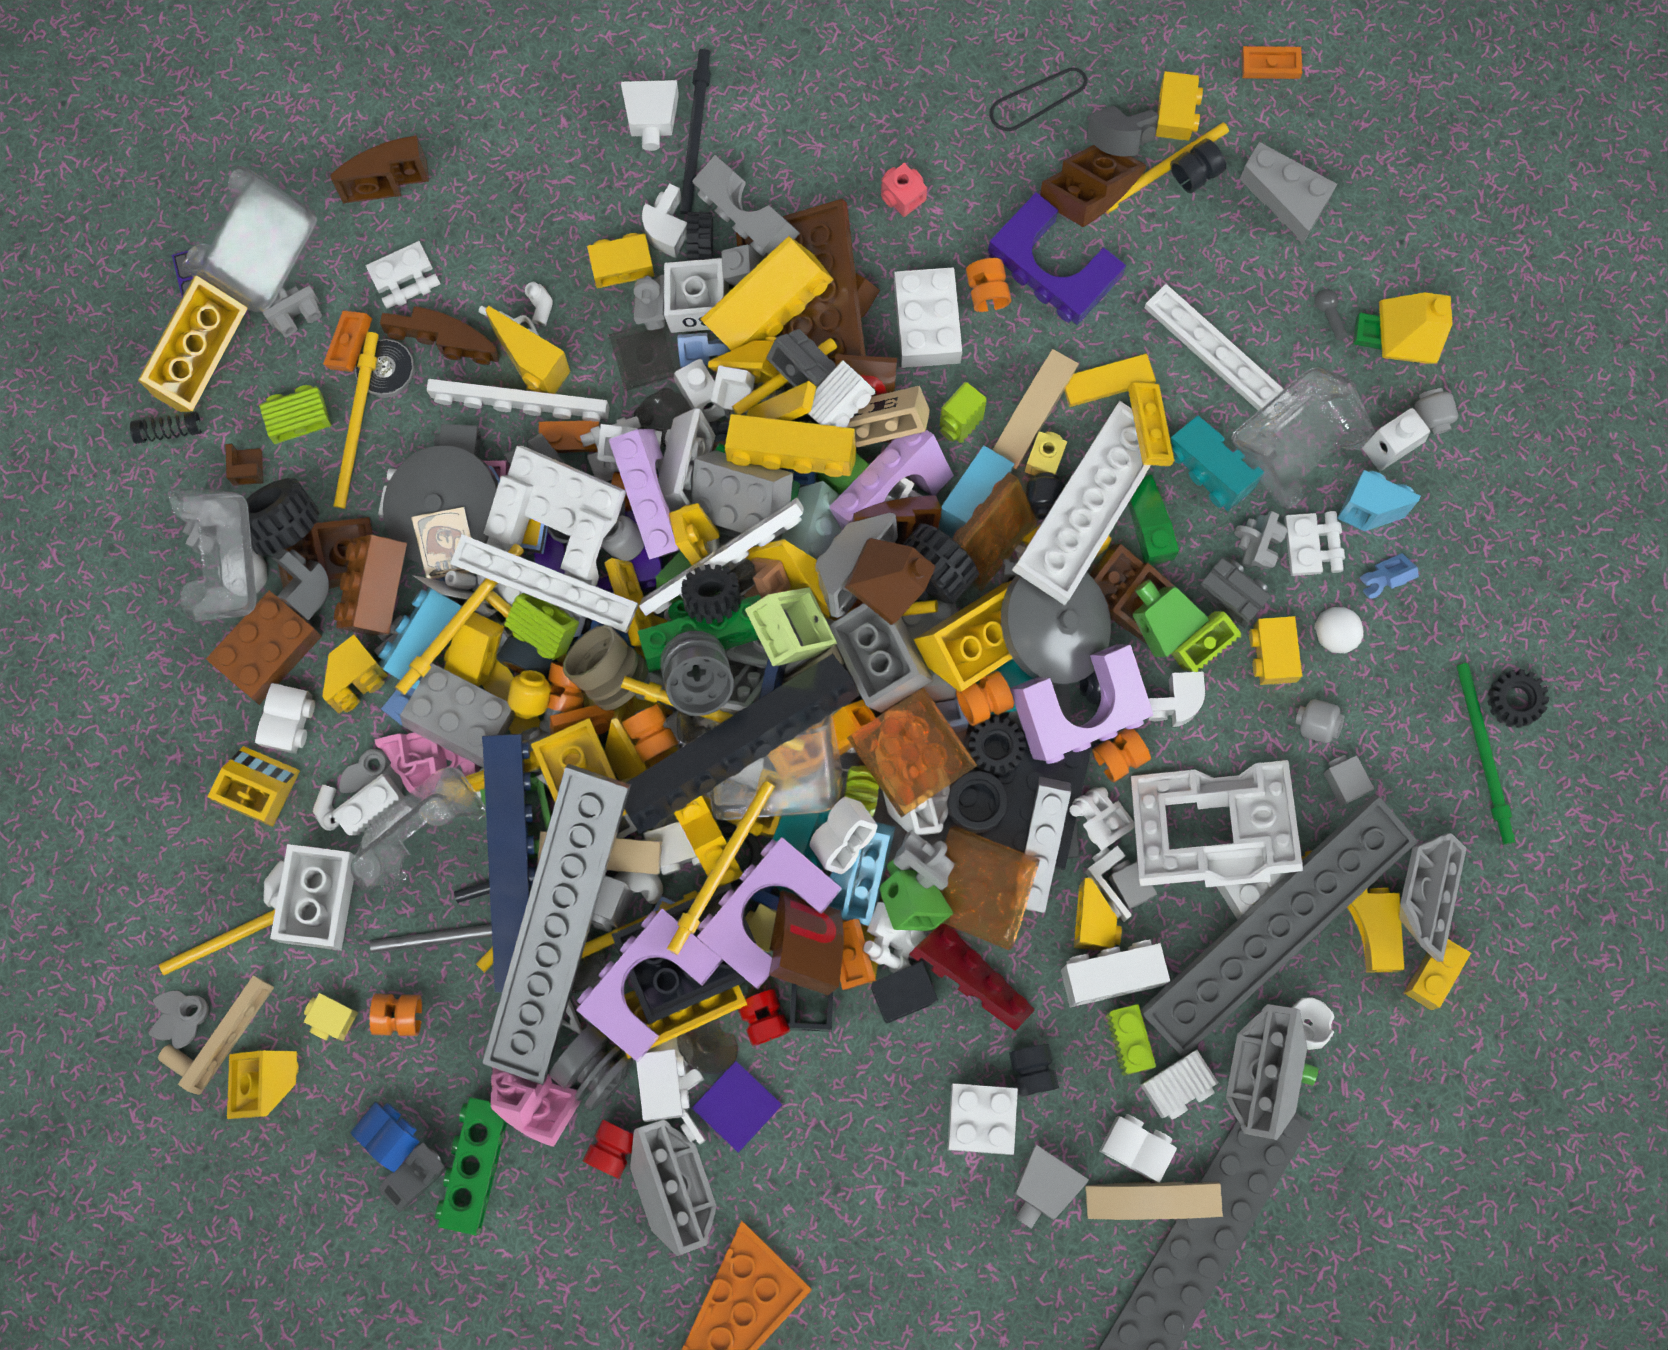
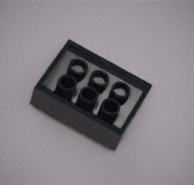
(666, 987)

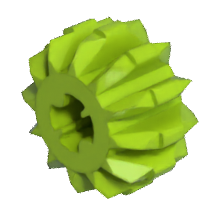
(862, 787)

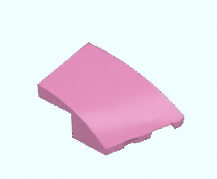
(419, 758)
(532, 1107)

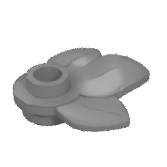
(360, 775)
(175, 1020)

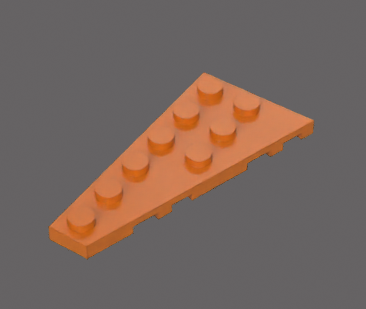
(747, 1297)

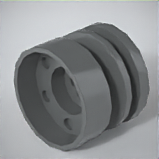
(701, 687)
(591, 1067)

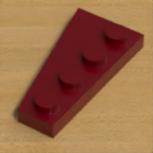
(975, 977)

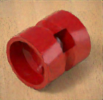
(769, 1027)
(610, 1149)

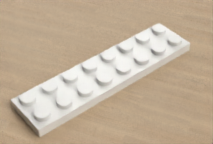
(1085, 509)

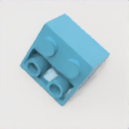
(1376, 502)

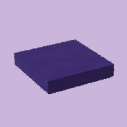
(737, 1106)

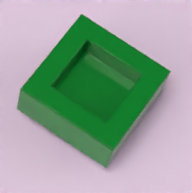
(1367, 331)

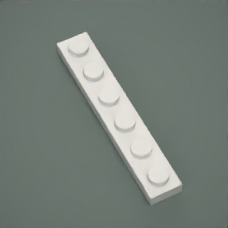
(1213, 347)
(505, 399)
(732, 551)
(544, 583)

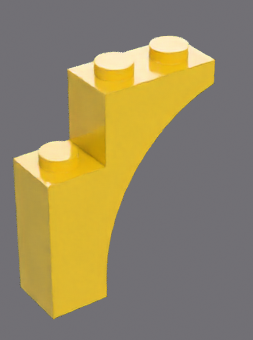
(703, 832)
(1379, 928)

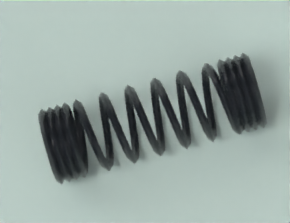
(190, 422)

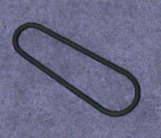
(1032, 86)

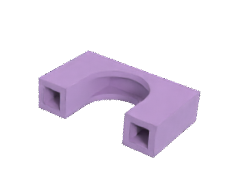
(905, 456)
(636, 458)
(1121, 706)
(779, 867)
(606, 1003)

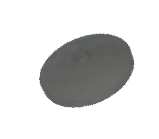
(436, 482)
(1055, 637)

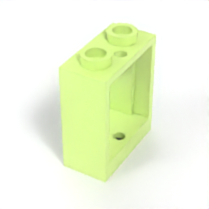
(776, 632)

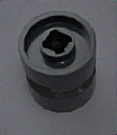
(1202, 163)
(1033, 1070)

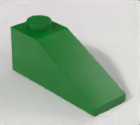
(1152, 524)

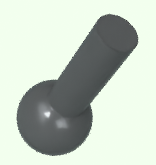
(1327, 302)

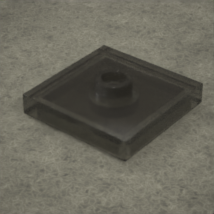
(644, 355)

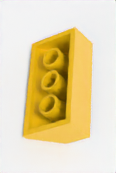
(768, 296)
(192, 345)
(790, 445)
(967, 642)
(690, 1017)

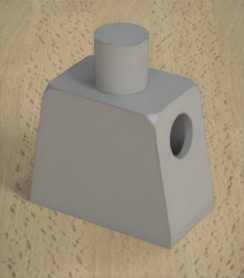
(1046, 1186)

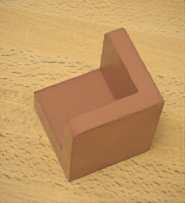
(769, 578)

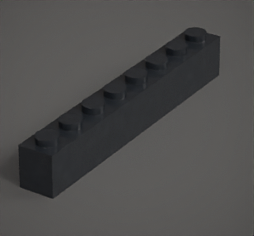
(738, 742)

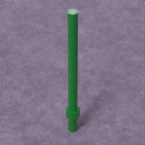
(1500, 811)

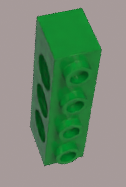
(730, 632)
(449, 1212)

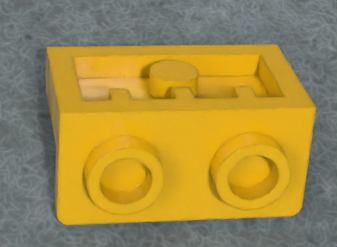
(692, 531)

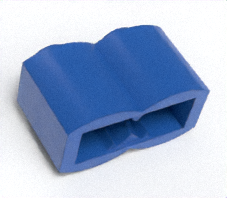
(385, 1135)

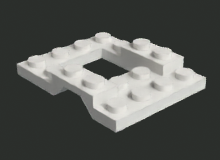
(559, 499)
(1260, 821)

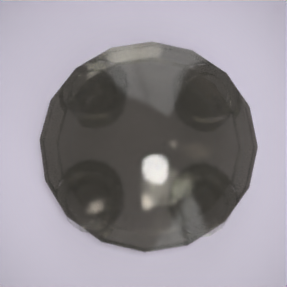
(660, 409)

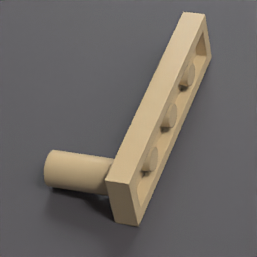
(199, 1072)

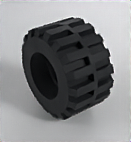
(280, 515)
(953, 565)

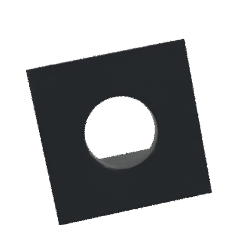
(904, 992)
(809, 1027)

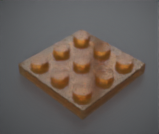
(996, 528)
(912, 752)
(987, 887)

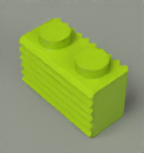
(962, 413)
(294, 414)
(541, 625)
(1206, 642)
(1130, 1040)

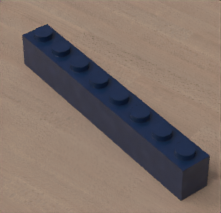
(507, 842)

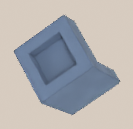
(953, 715)

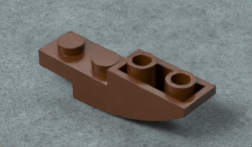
(451, 335)

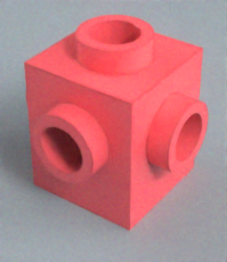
(903, 189)

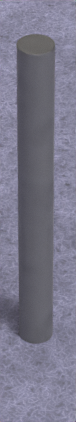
(431, 938)

